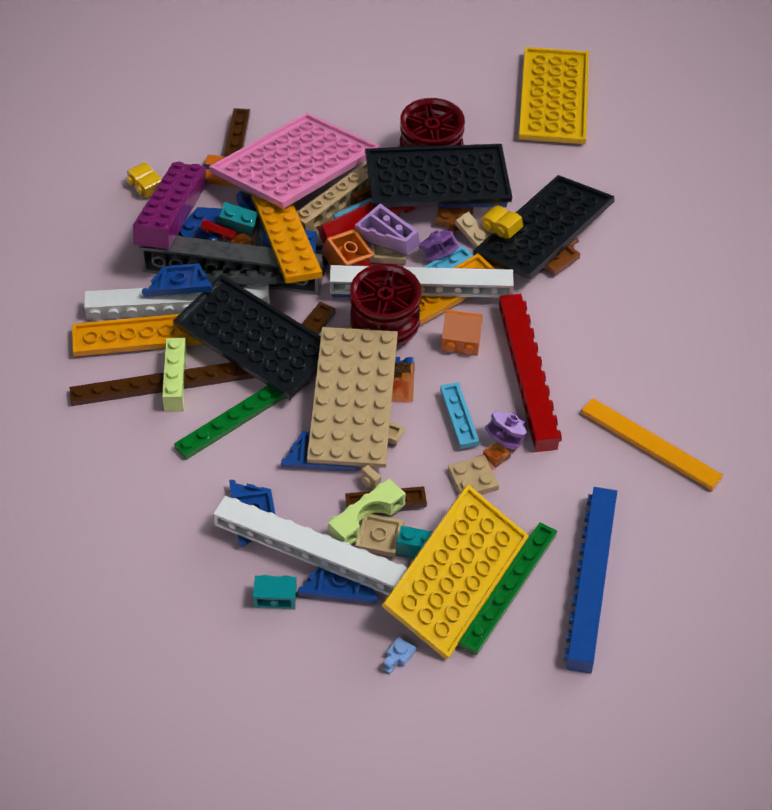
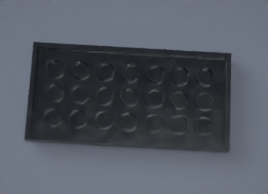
(437, 175)
(549, 225)
(253, 336)

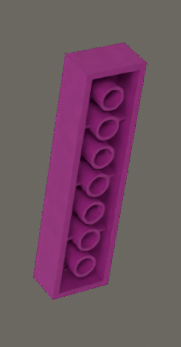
(169, 205)

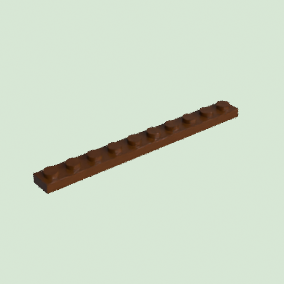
(154, 383)

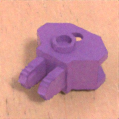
(439, 245)
(506, 429)

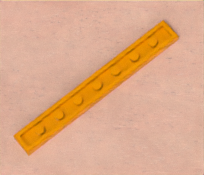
(652, 444)

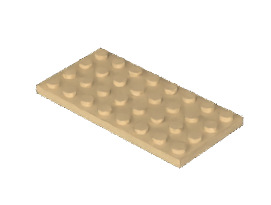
(353, 397)

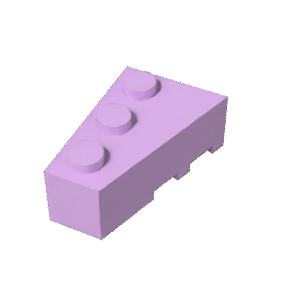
(388, 230)

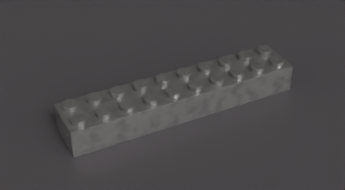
(225, 257)

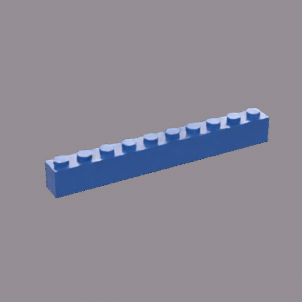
(591, 581)

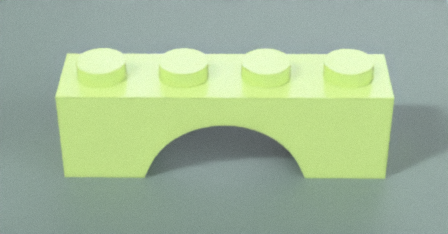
(174, 374)
(385, 499)

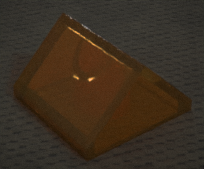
(403, 382)

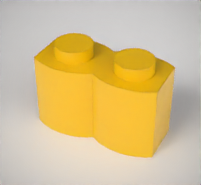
(143, 179)
(502, 222)

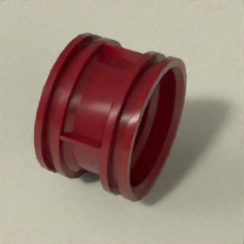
(431, 123)
(386, 300)

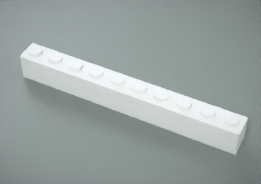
(439, 281)
(131, 303)
(308, 545)

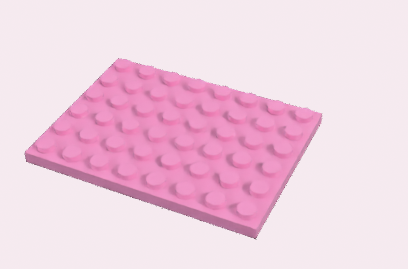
(293, 160)

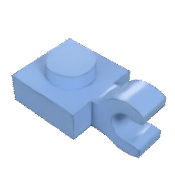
(398, 653)

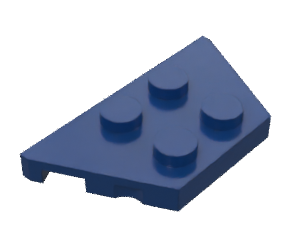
(191, 226)
(178, 280)
(298, 457)
(252, 495)
(335, 587)

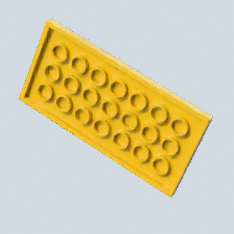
(554, 95)
(455, 571)

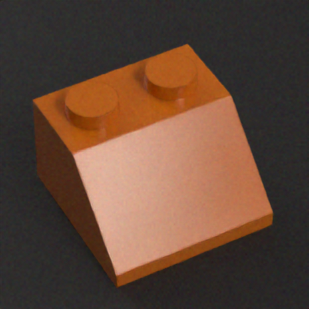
(346, 249)
(461, 332)

